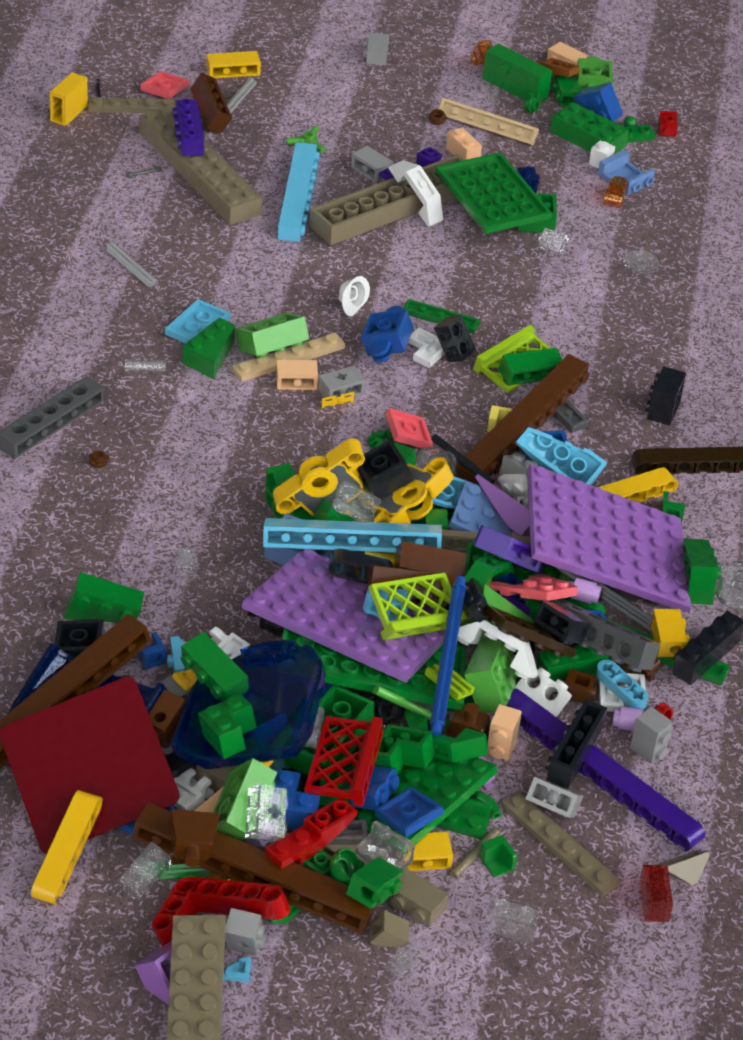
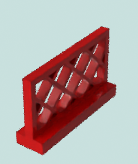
(363, 767)

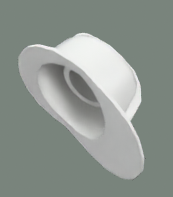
(354, 294)

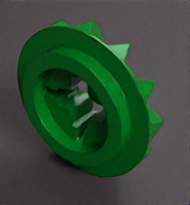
(377, 438)

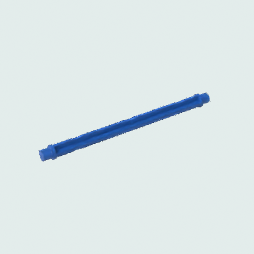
(448, 656)

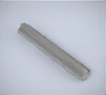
(241, 94)
(131, 264)

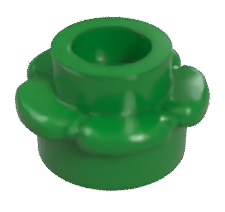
(531, 105)

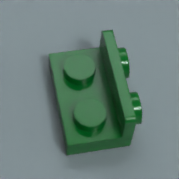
(468, 819)

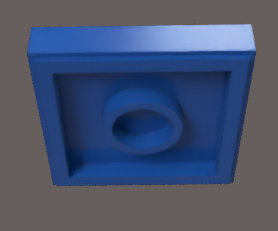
(409, 811)

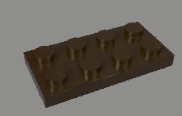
(527, 631)

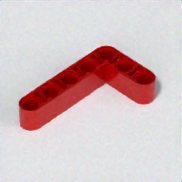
(218, 896)

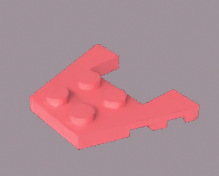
(537, 587)

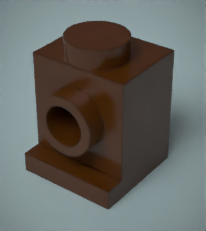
(581, 685)

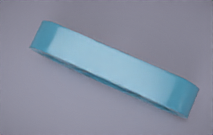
(610, 673)

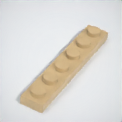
(489, 121)
(306, 351)

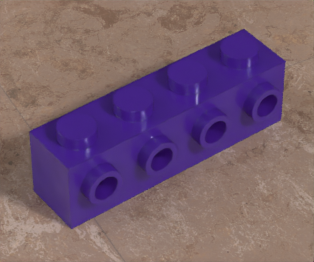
(188, 127)

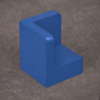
(153, 654)

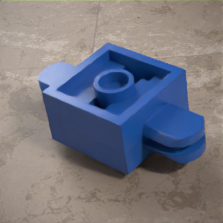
(387, 333)

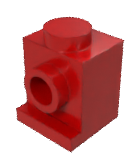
(667, 123)

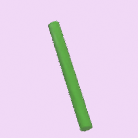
(407, 704)

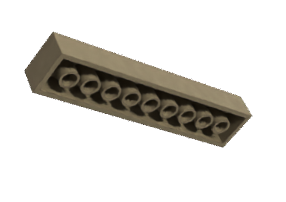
(206, 173)
(373, 206)

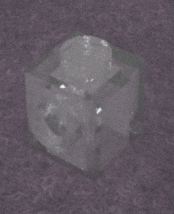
(553, 241)

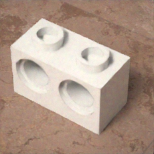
(543, 691)

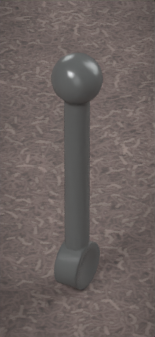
(157, 169)

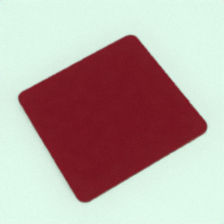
(94, 746)

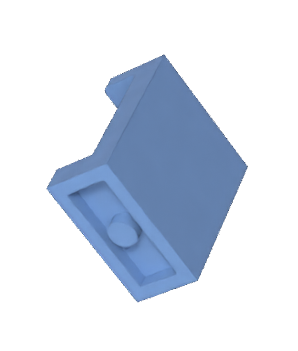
(619, 166)

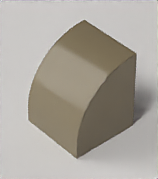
(389, 930)

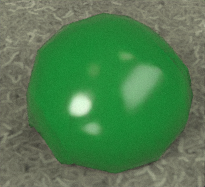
(344, 864)

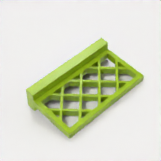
(492, 357)
(418, 624)

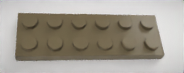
(197, 977)

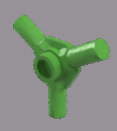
(308, 137)

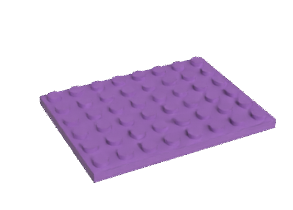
(607, 538)
(331, 612)

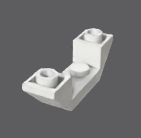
(424, 189)
(523, 661)

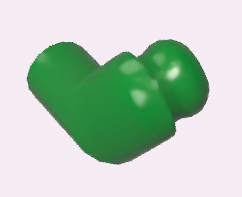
(481, 796)

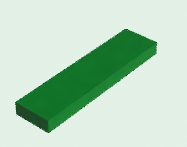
(436, 314)

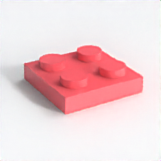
(164, 85)
(408, 429)

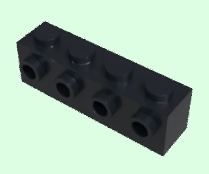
(708, 647)
(576, 744)

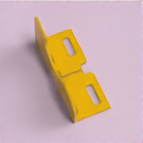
(339, 400)

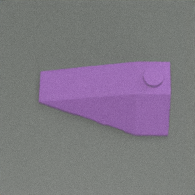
(511, 511)
(155, 971)

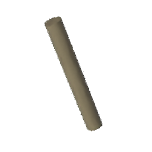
(473, 854)

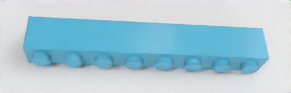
(298, 192)
(347, 535)

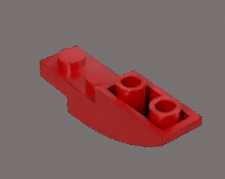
(313, 836)

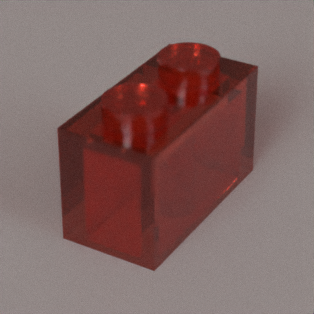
(656, 893)

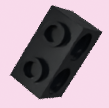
(454, 338)

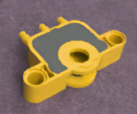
(321, 482)
(426, 485)

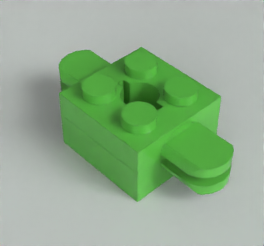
(594, 72)

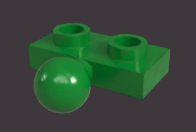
(638, 133)

